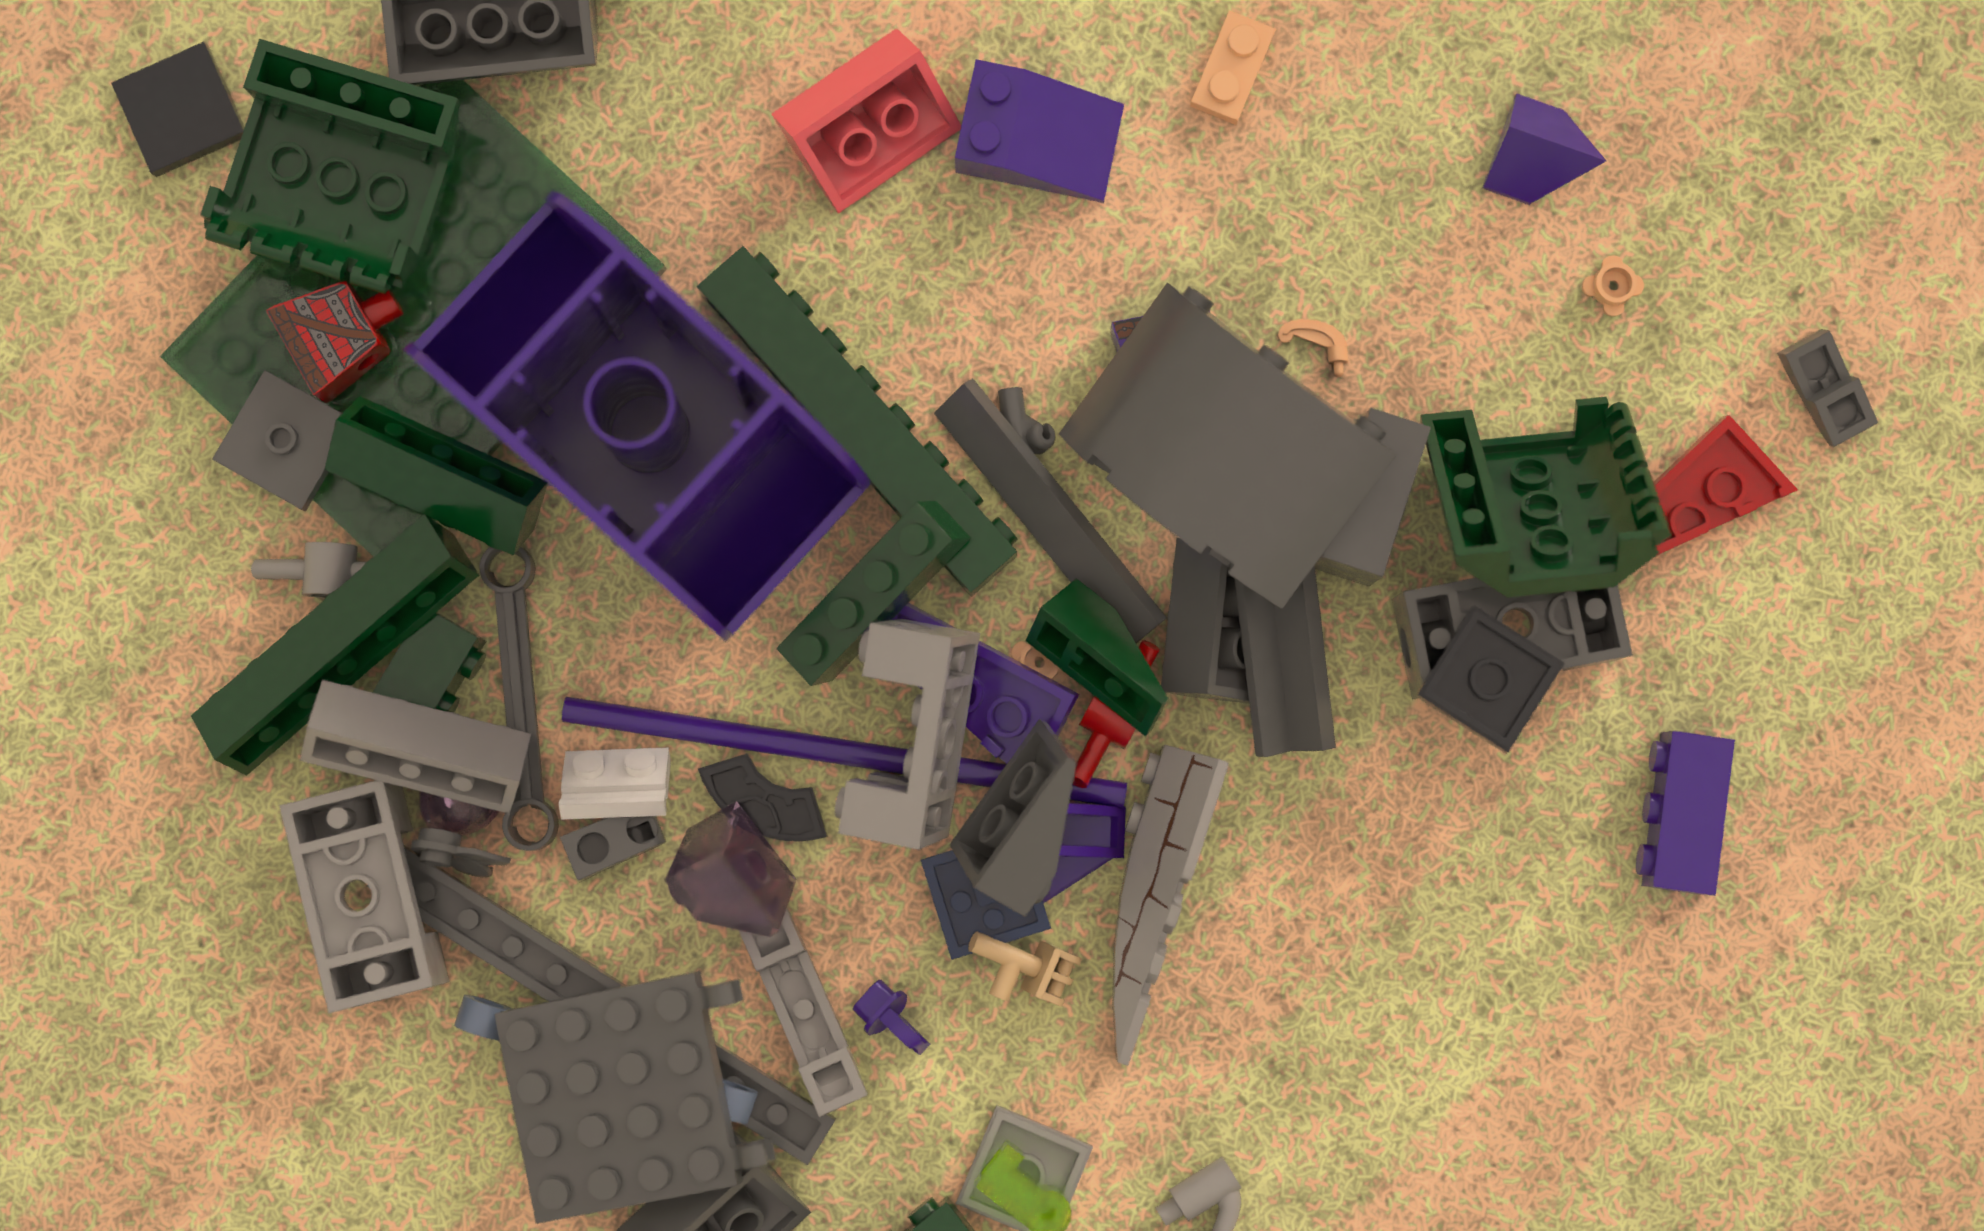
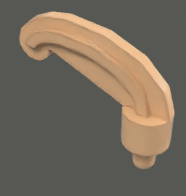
(1322, 335)

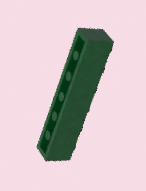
(334, 644)

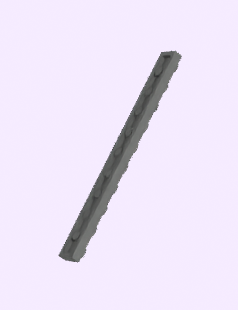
(560, 973)

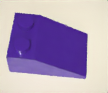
(1037, 132)

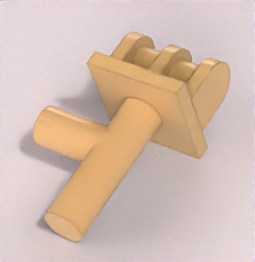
(1037, 967)

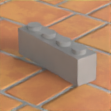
(415, 746)

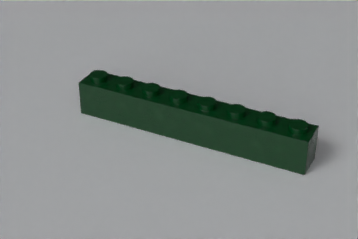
(850, 410)

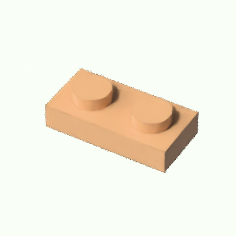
(1232, 67)

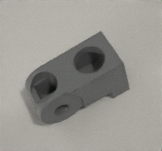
(610, 843)

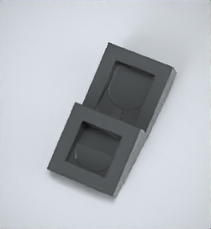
(1826, 388)

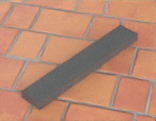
(1045, 506)

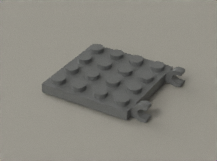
(623, 1097)

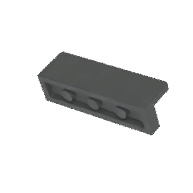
(1286, 671)

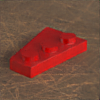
(1717, 482)

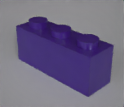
(1685, 812)

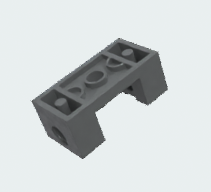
(1572, 626)

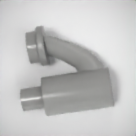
(1202, 1191)

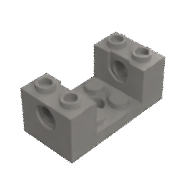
(919, 805)
(384, 946)

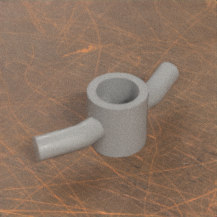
(322, 569)

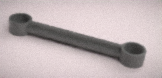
(519, 693)

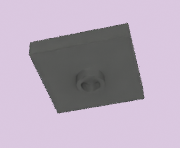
(280, 441)

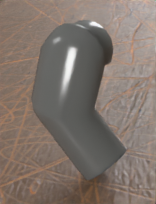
(1034, 434)

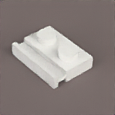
(615, 783)

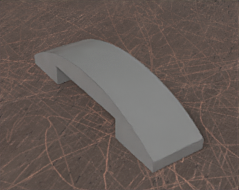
(806, 1017)

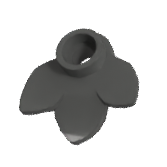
(443, 850)

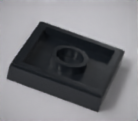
(179, 109)
(1489, 679)

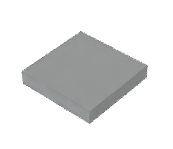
(1049, 1159)

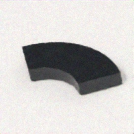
(774, 811)

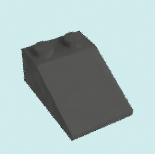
(1018, 826)

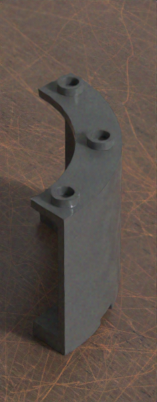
(1226, 445)

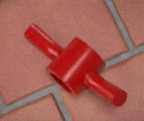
(1105, 728)

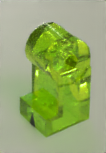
(1021, 1195)

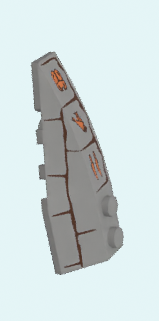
(1160, 860)

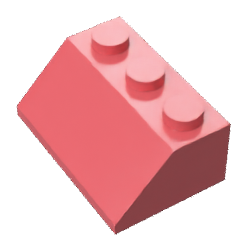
(868, 119)

